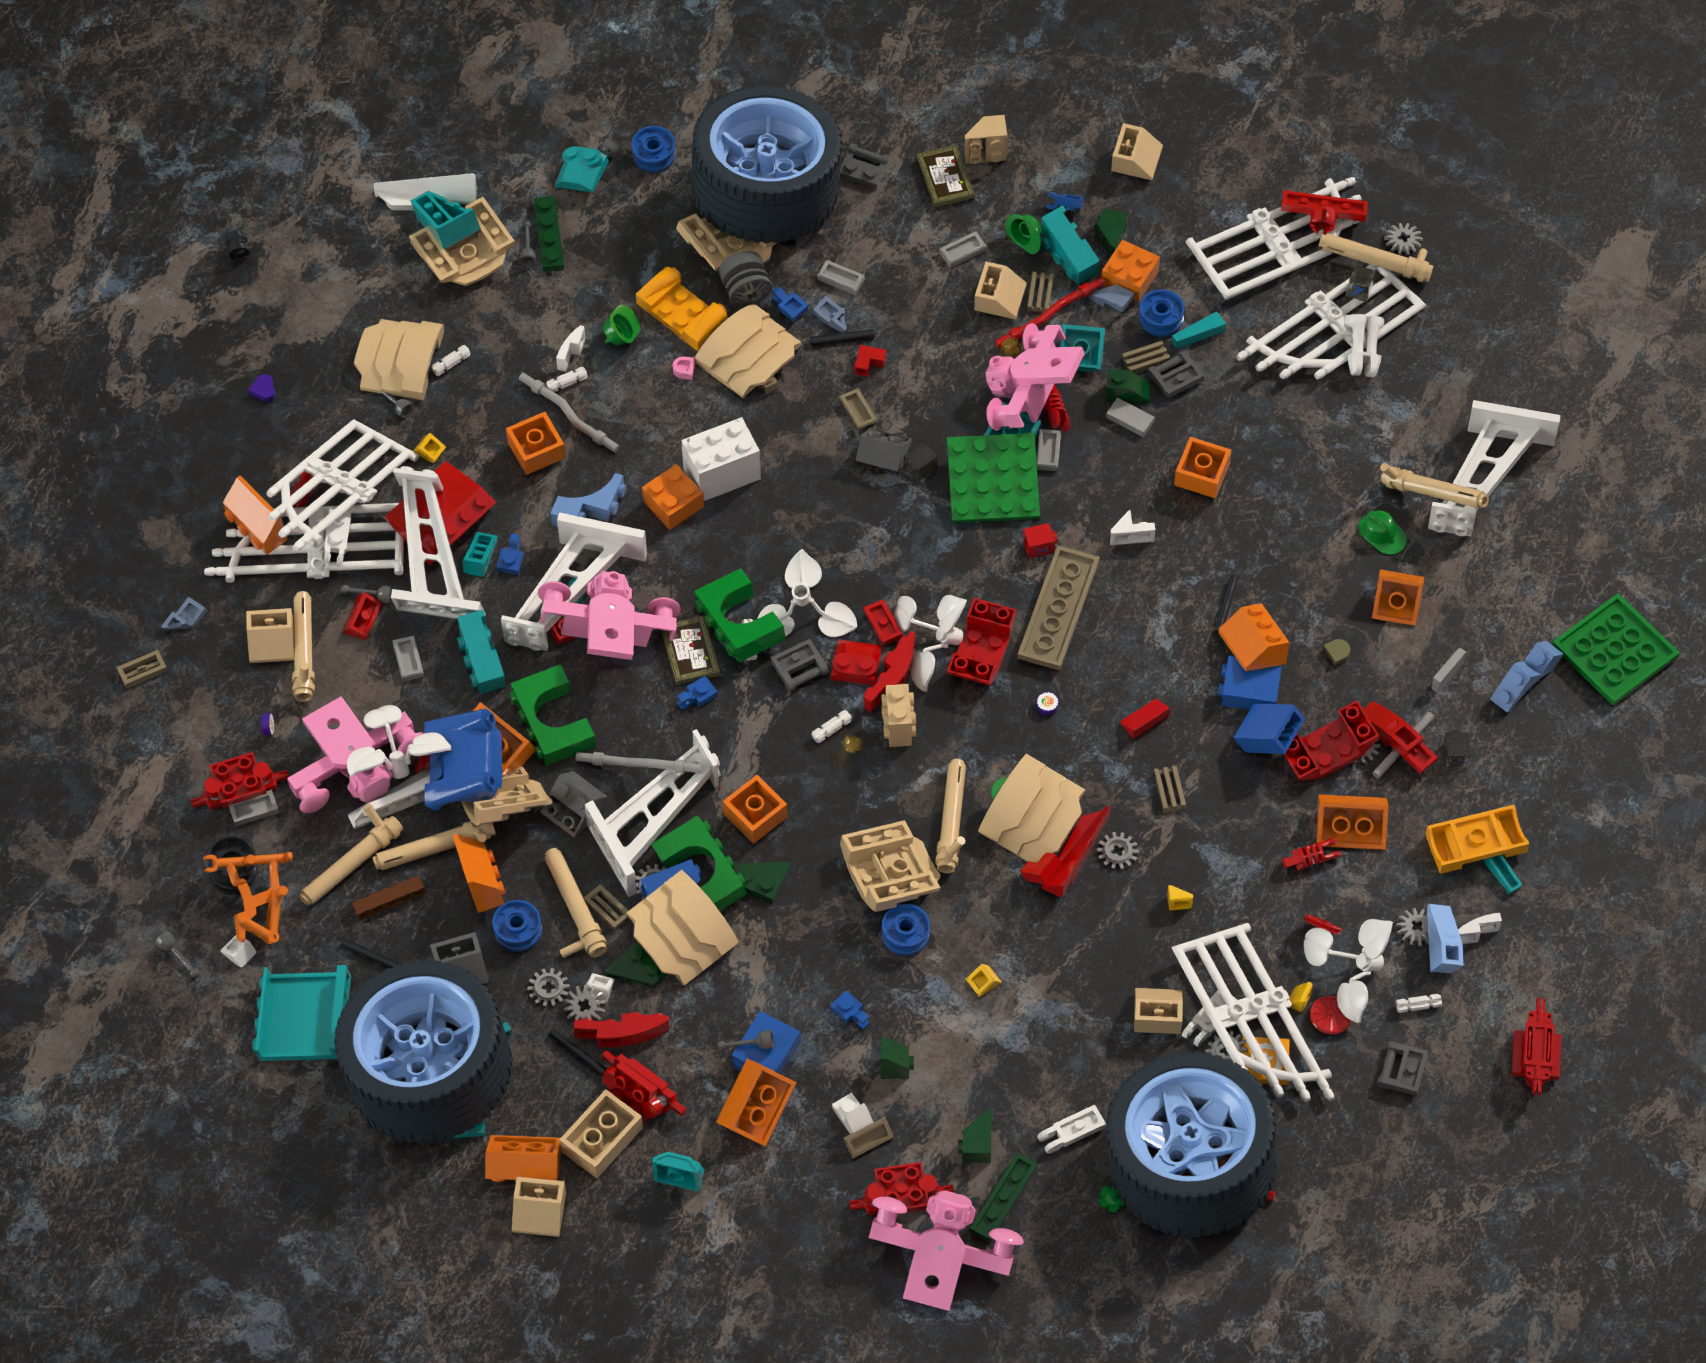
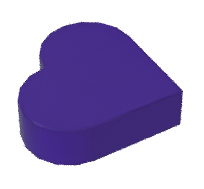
(263, 388)

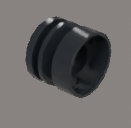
(229, 847)

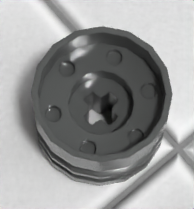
(745, 278)

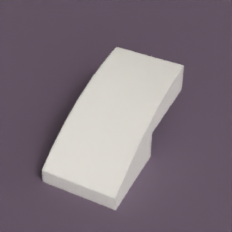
(572, 345)
(1471, 931)

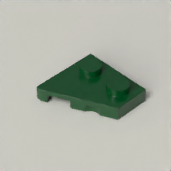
(764, 878)
(636, 967)

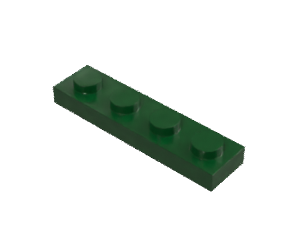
(549, 233)
(1003, 1196)

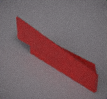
(1077, 850)

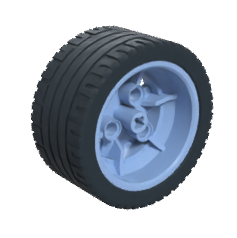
(766, 139)
(447, 1092)
(1203, 1095)

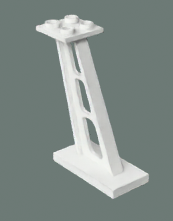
(1492, 421)
(577, 534)
(420, 599)
(605, 831)

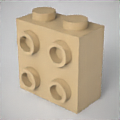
(898, 715)

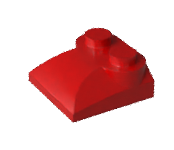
(856, 662)

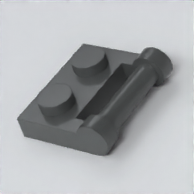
(863, 172)
(1177, 379)
(797, 659)
(1410, 1070)

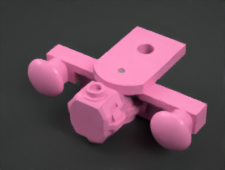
(1029, 376)
(610, 616)
(338, 746)
(941, 1248)

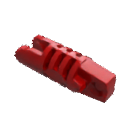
(1056, 411)
(1311, 855)

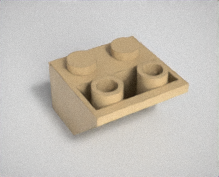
(986, 141)
(1136, 152)
(999, 291)
(270, 635)
(1158, 1011)
(538, 1206)

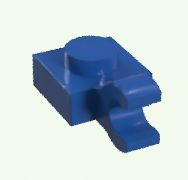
(1070, 202)
(791, 305)
(511, 558)
(699, 692)
(849, 1009)

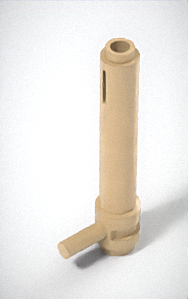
(1409, 267)
(1406, 481)
(303, 676)
(378, 838)
(950, 841)
(430, 845)
(589, 931)

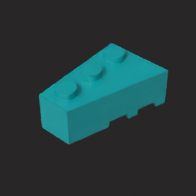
(445, 219)
(1067, 247)
(480, 652)

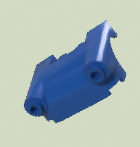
(472, 765)

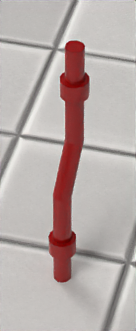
(1083, 291)

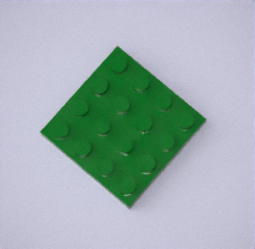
(993, 478)
(1615, 649)

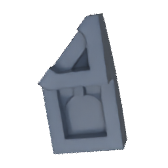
(1114, 296)
(830, 314)
(186, 617)

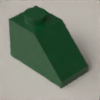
(1111, 229)
(1127, 387)
(895, 1060)
(977, 1140)

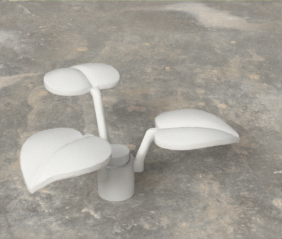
(801, 575)
(948, 614)
(367, 758)
(1373, 936)

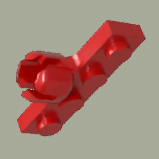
(1324, 209)

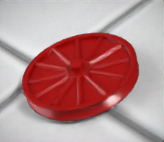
(1321, 923)
(1327, 1016)

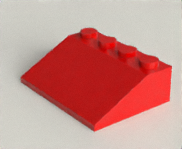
(460, 504)

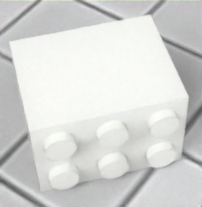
(722, 458)

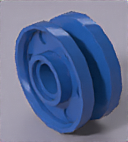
(653, 138)
(1161, 313)
(518, 938)
(906, 942)

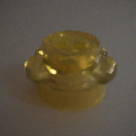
(1010, 347)
(852, 744)

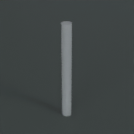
(1393, 756)

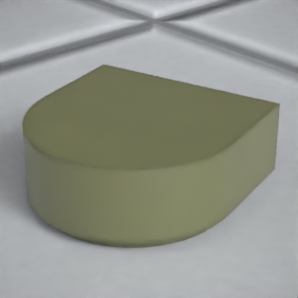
(1337, 651)

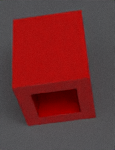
(1039, 540)

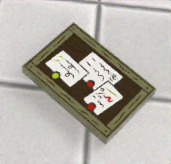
(945, 176)
(691, 651)

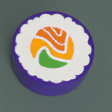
(1047, 703)
(267, 724)

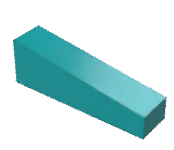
(1200, 330)
(1503, 873)

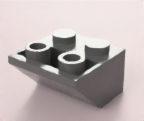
(883, 448)
(569, 800)
(463, 952)

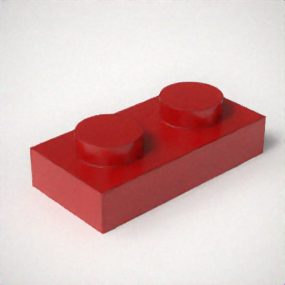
(883, 622)

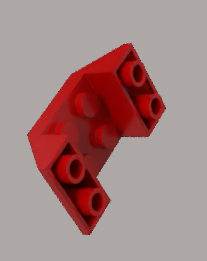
(983, 642)
(1332, 744)

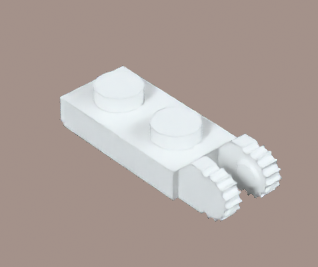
(337, 537)
(1203, 1022)
(1073, 1128)

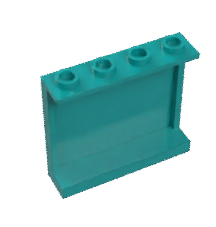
(299, 1014)

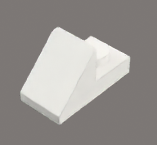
(1126, 533)
(852, 1113)

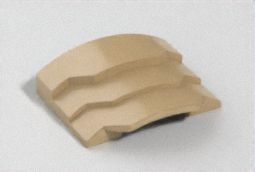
(715, 244)
(473, 255)
(747, 350)
(397, 357)
(514, 797)
(1033, 811)
(889, 865)
(681, 928)

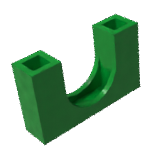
(740, 639)
(551, 742)
(695, 839)

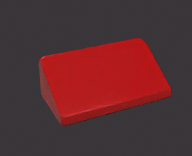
(362, 616)
(1145, 718)

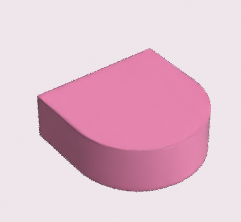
(684, 367)

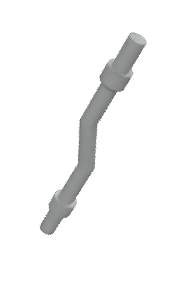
(598, 436)
(678, 765)

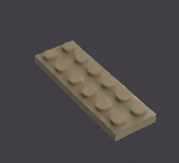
(1058, 608)

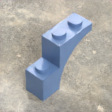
(597, 505)
(1525, 674)

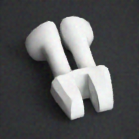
(1358, 357)

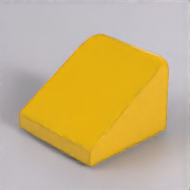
(429, 448)
(1179, 899)
(983, 980)
(1300, 996)

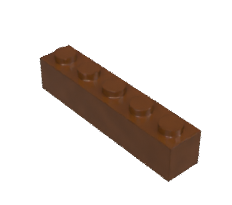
(388, 898)

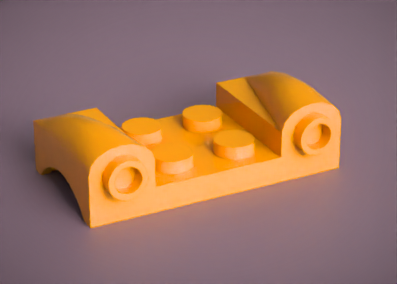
(679, 308)
(1476, 838)

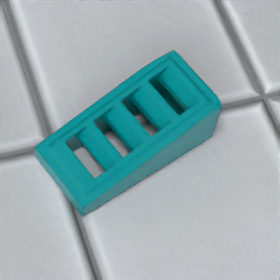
(478, 566)

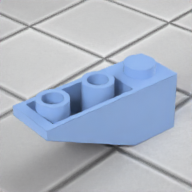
(1444, 940)

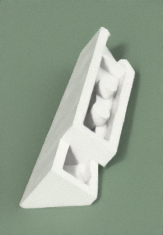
(454, 188)
(396, 799)

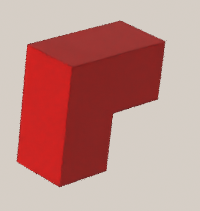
(868, 357)
(1043, 870)

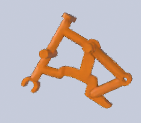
(272, 895)

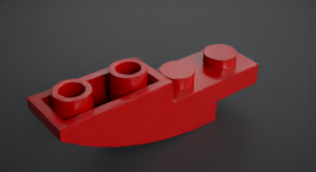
(896, 671)
(1400, 736)
(630, 1031)

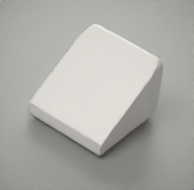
(238, 952)
(602, 984)

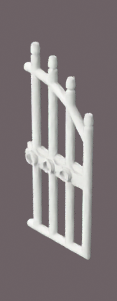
(1274, 238)
(1333, 317)
(339, 480)
(314, 565)
(1250, 1008)

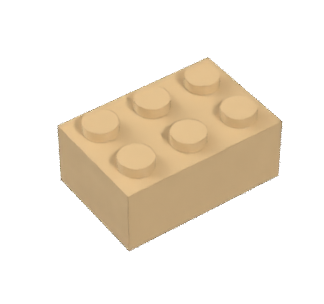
(601, 1133)

